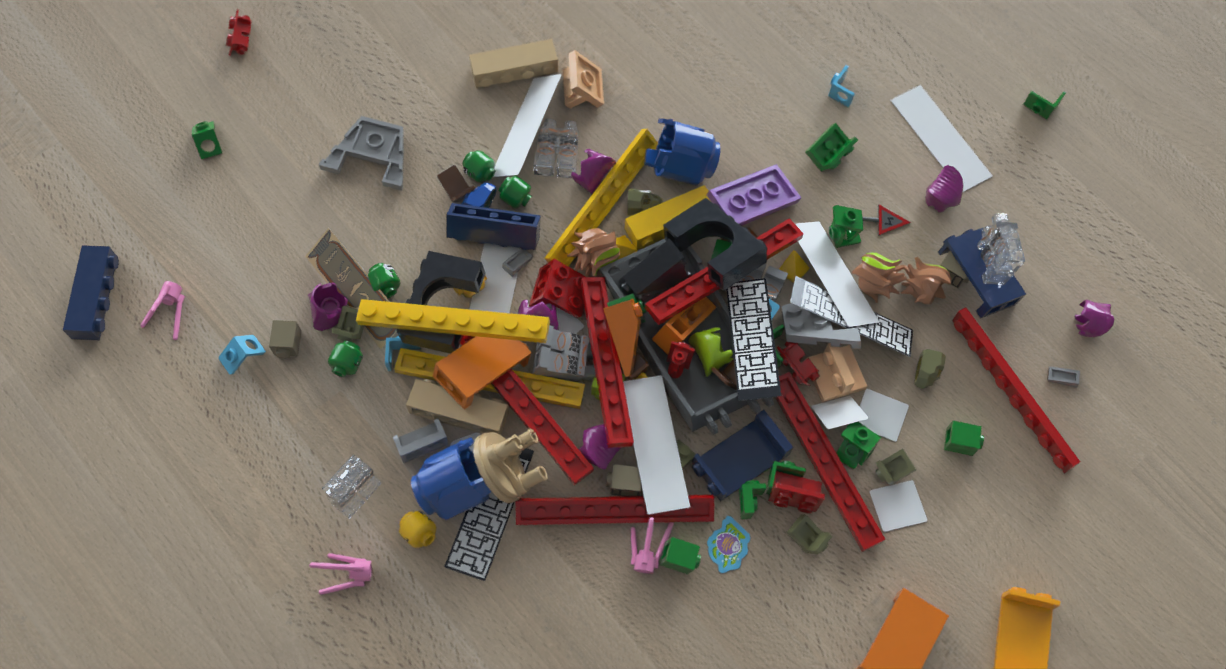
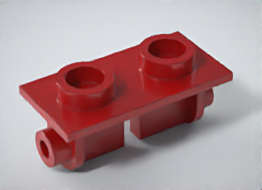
(236, 41)
(679, 358)
(803, 371)

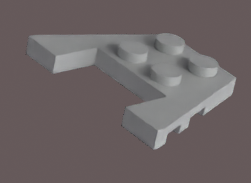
(372, 142)
(808, 328)

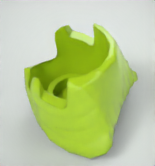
(709, 349)

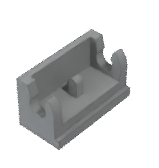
(421, 441)

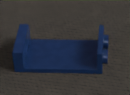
(968, 256)
(742, 456)

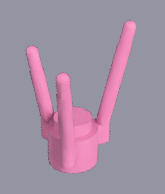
(169, 294)
(644, 561)
(359, 570)

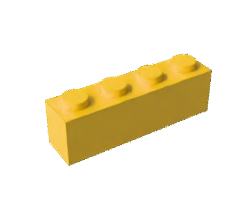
(647, 226)

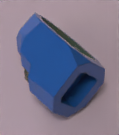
(481, 196)

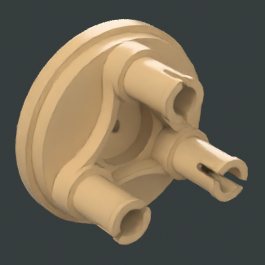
(501, 466)

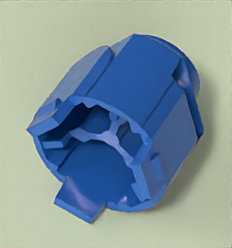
(684, 153)
(450, 482)

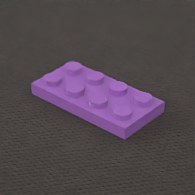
(755, 195)

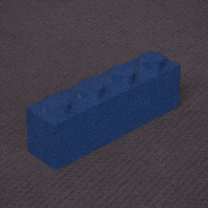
(493, 226)
(90, 293)

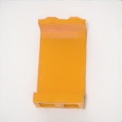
(1024, 630)

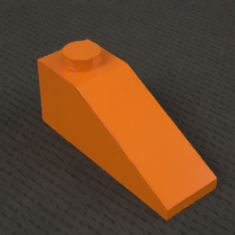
(683, 324)
(625, 327)

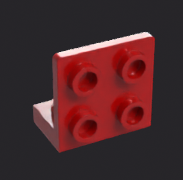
(559, 287)
(796, 492)

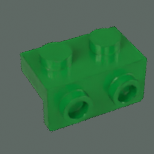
(830, 148)

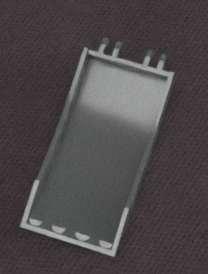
(695, 396)

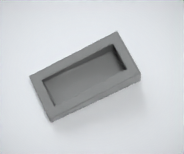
(516, 262)
(1064, 376)

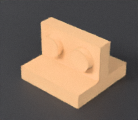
(582, 81)
(837, 373)

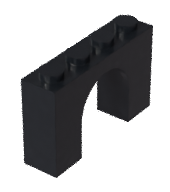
(709, 220)
(438, 273)

